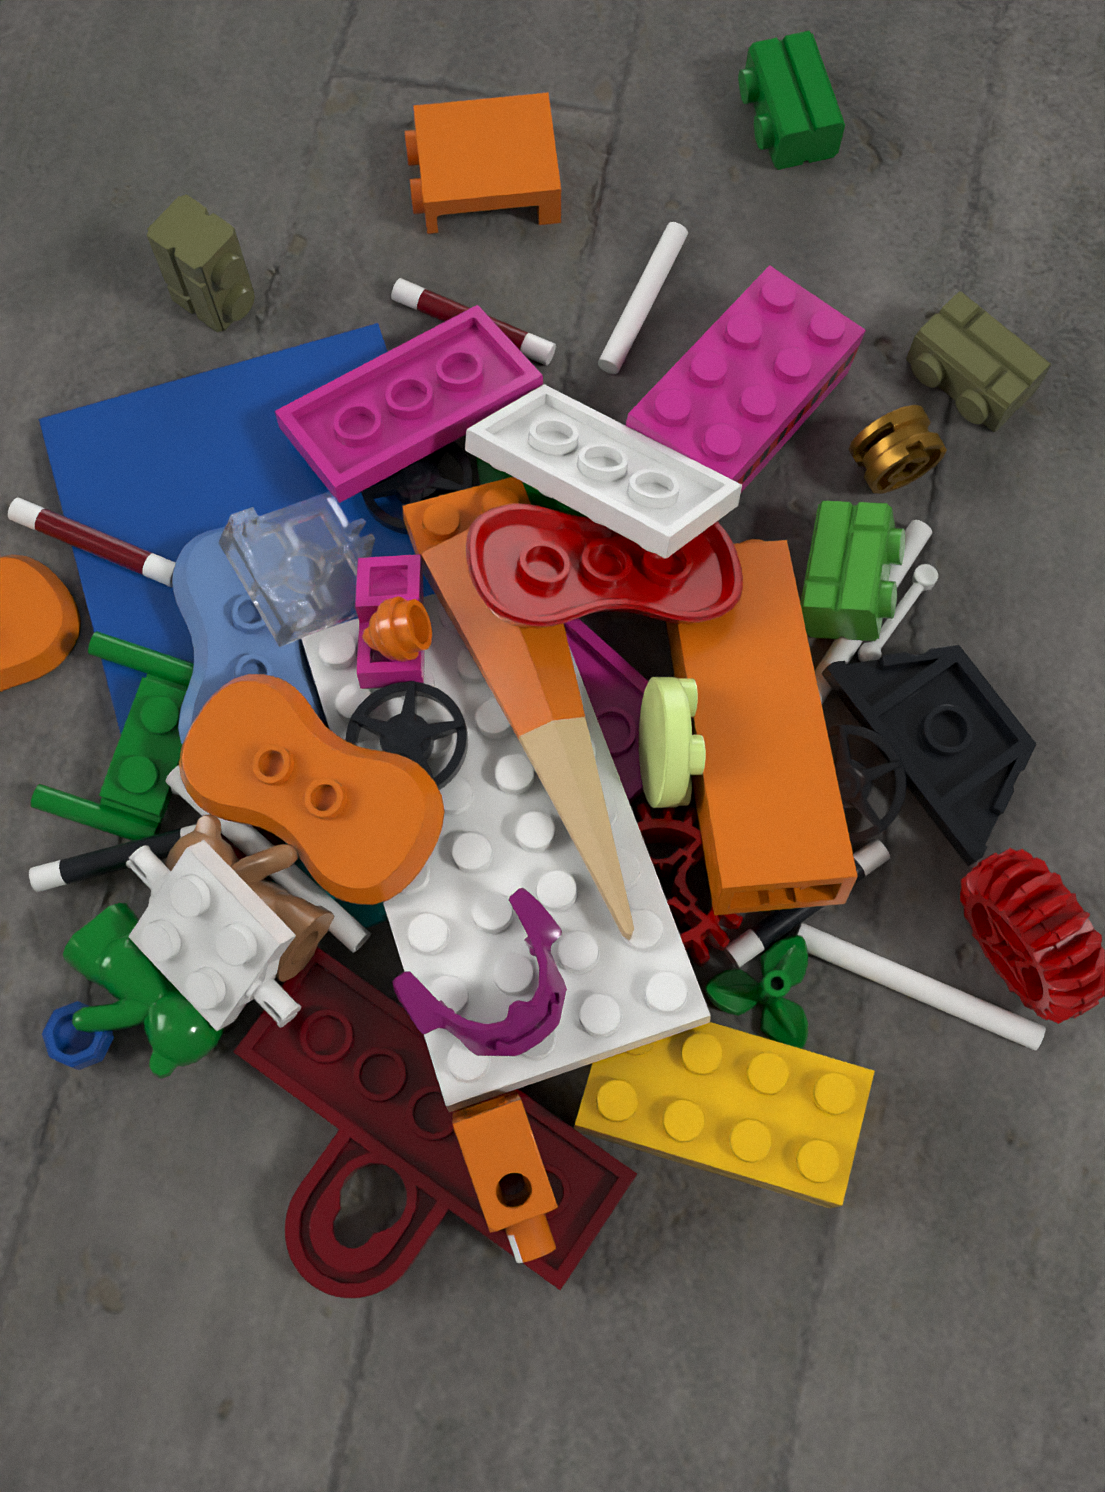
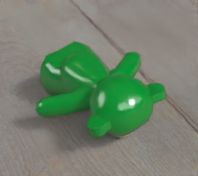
(145, 996)

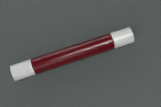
(445, 309)
(92, 541)

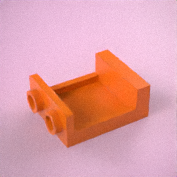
(484, 157)

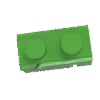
(850, 570)

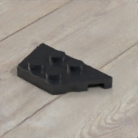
(950, 732)

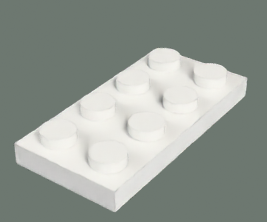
(604, 470)

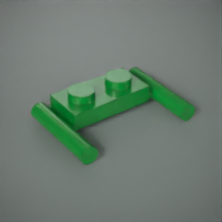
(146, 753)

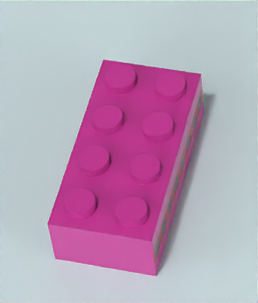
(750, 378)

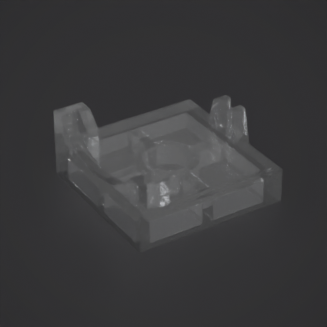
(298, 564)

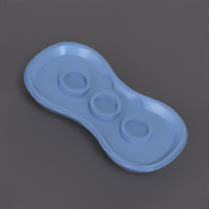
(228, 630)

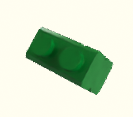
(792, 100)

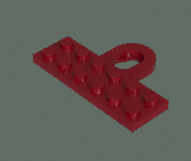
(373, 1078)

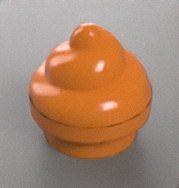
(399, 629)

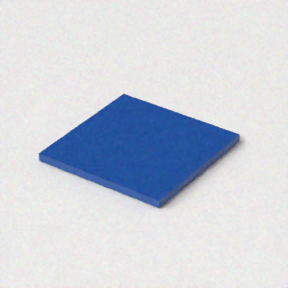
(178, 465)

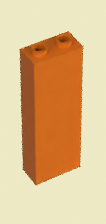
(769, 775)

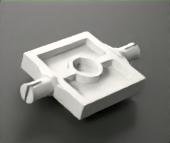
(212, 935)

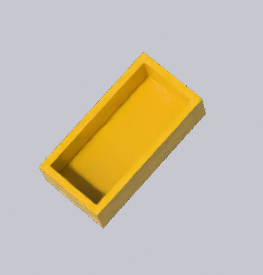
(734, 1109)

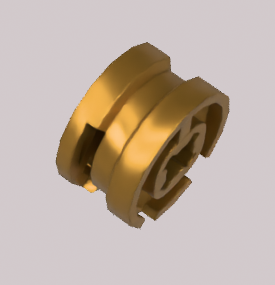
(897, 449)

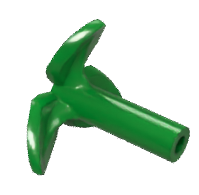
(781, 968)

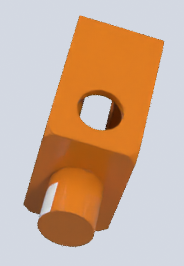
(501, 1142)

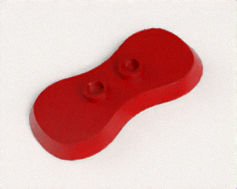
(556, 567)

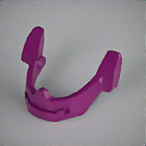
(526, 1022)

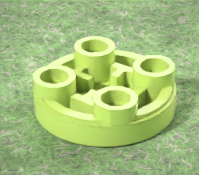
(666, 741)

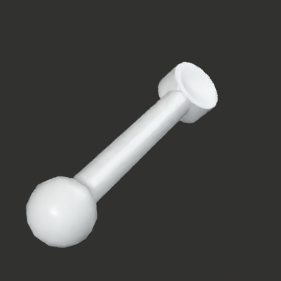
(923, 580)

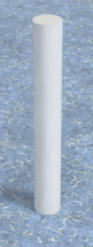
(642, 298)

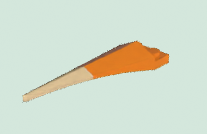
(528, 676)

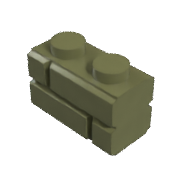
(202, 263)
(976, 362)

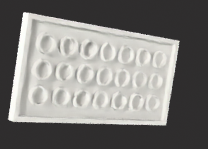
(506, 836)

